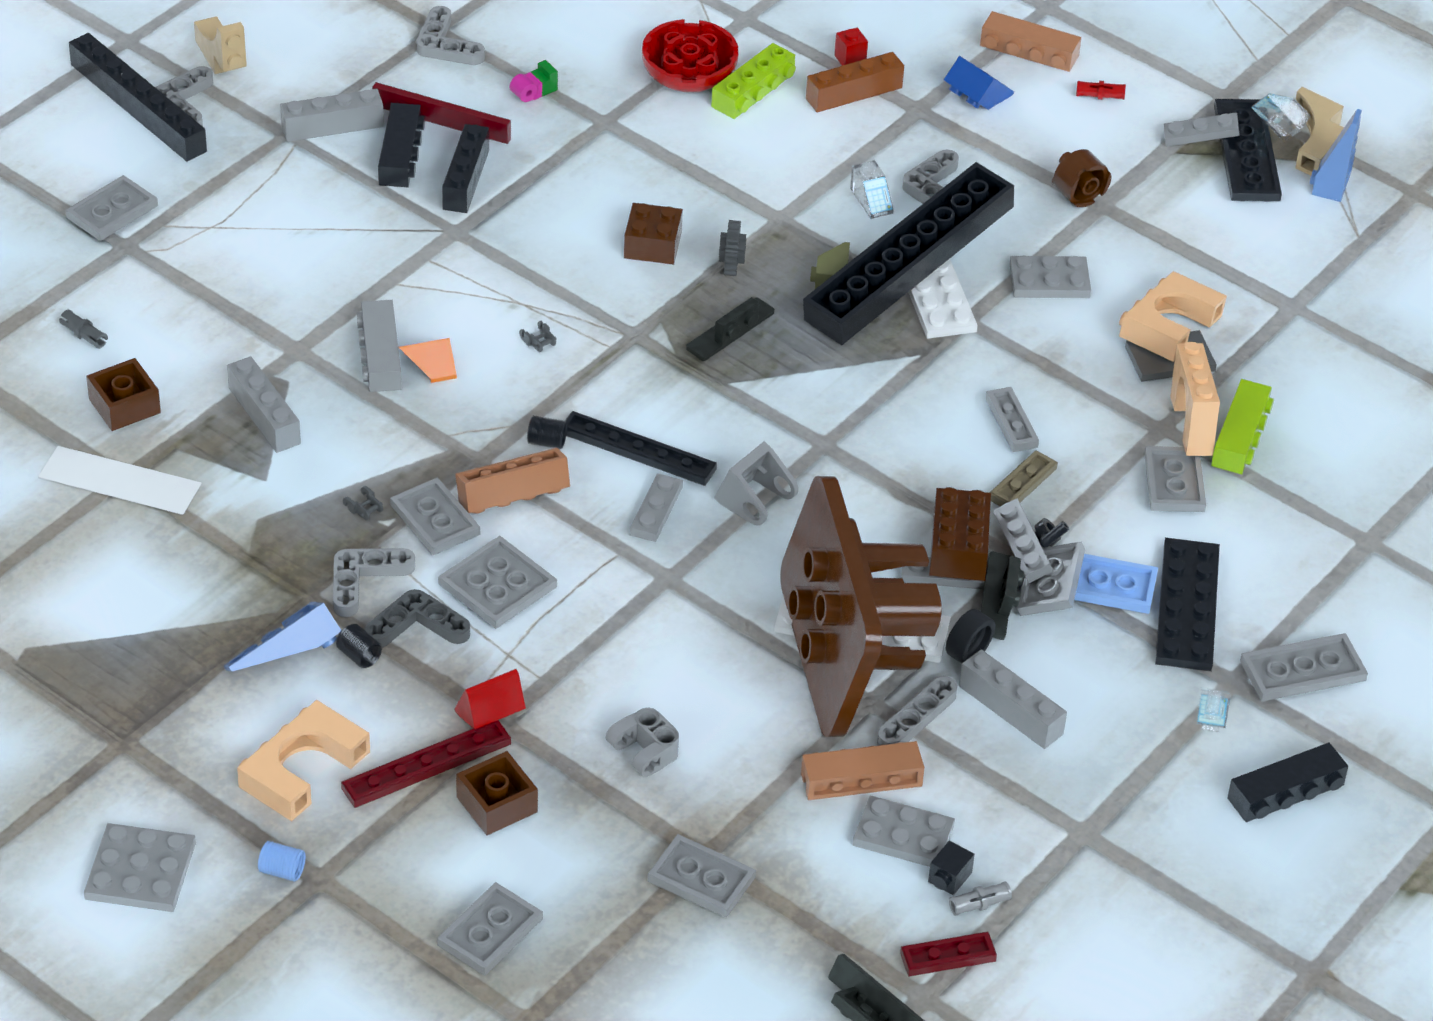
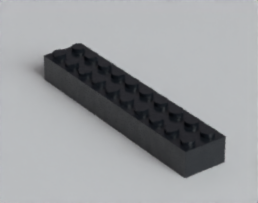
(908, 253)

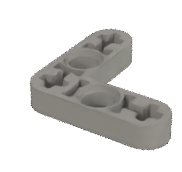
(435, 43)
(196, 81)
(919, 183)
(359, 566)

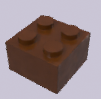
(653, 233)
(123, 394)
(497, 793)

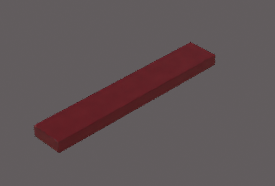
(446, 113)
(425, 763)

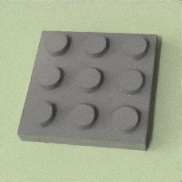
(497, 582)
(140, 867)

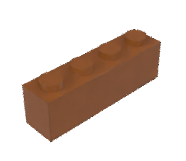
(854, 81)

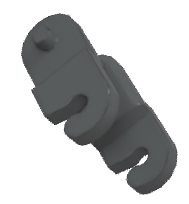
(533, 340)
(355, 507)

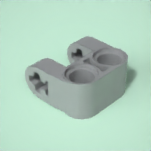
(652, 733)

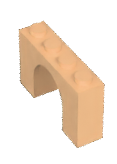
(1175, 295)
(1195, 393)
(313, 729)

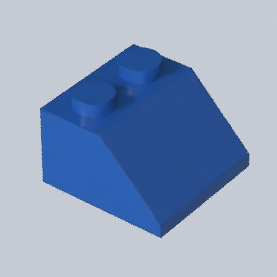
(976, 84)

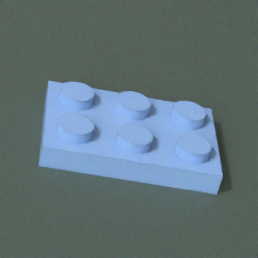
(1116, 583)

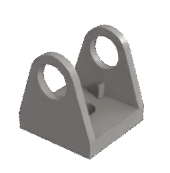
(763, 467)

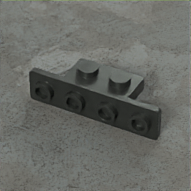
(730, 328)
(1000, 590)
(864, 997)

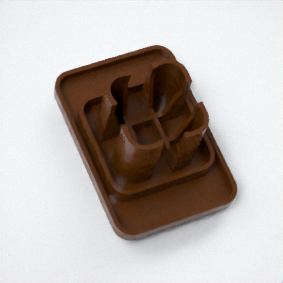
(844, 610)

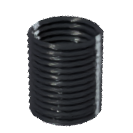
(547, 432)
(359, 645)

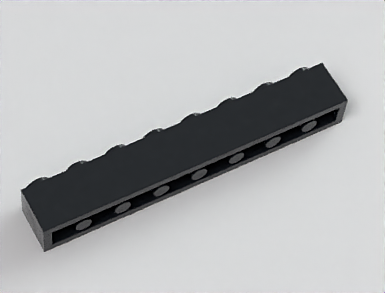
(138, 97)

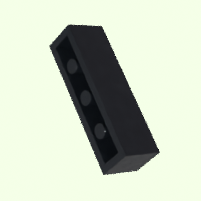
(400, 145)
(465, 168)
(1287, 782)

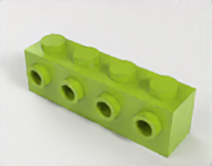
(753, 81)
(1242, 427)

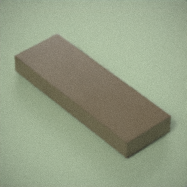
(1024, 479)

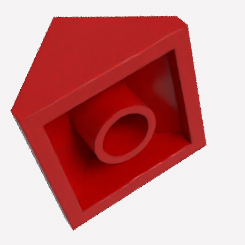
(491, 700)

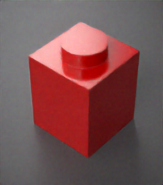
(850, 46)

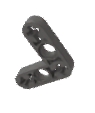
(418, 612)

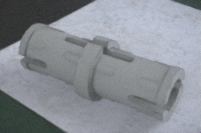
(962, 903)

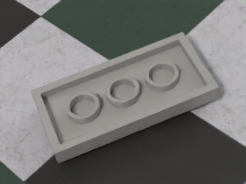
(1303, 667)

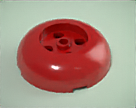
(689, 55)

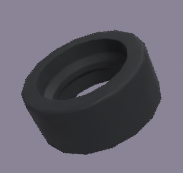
(969, 635)

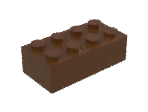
(960, 534)

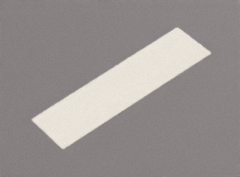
(120, 480)

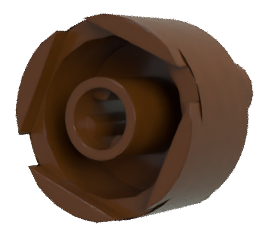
(1081, 177)

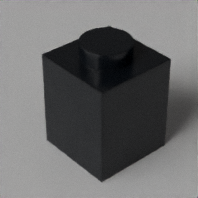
(951, 867)

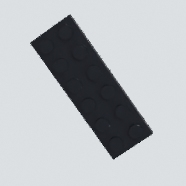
(1249, 157)
(1187, 604)

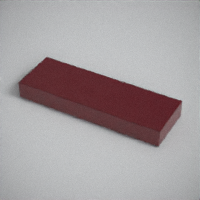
(948, 954)

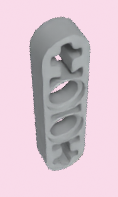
(915, 712)

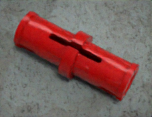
(1101, 90)

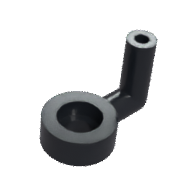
(1048, 533)

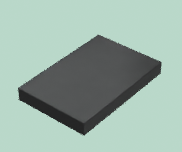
(1154, 367)

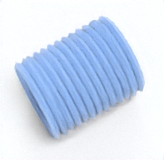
(281, 861)

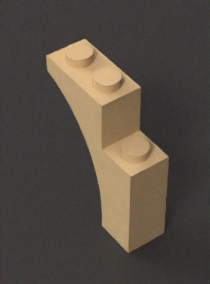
(221, 44)
(1323, 128)

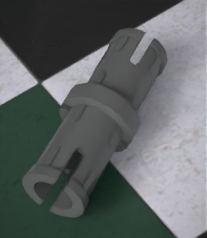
(83, 329)

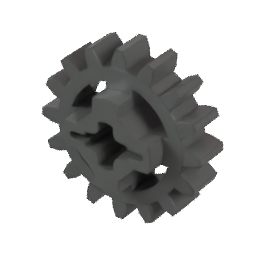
(732, 247)

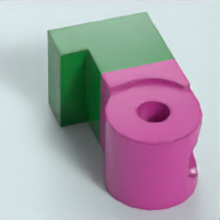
(535, 83)

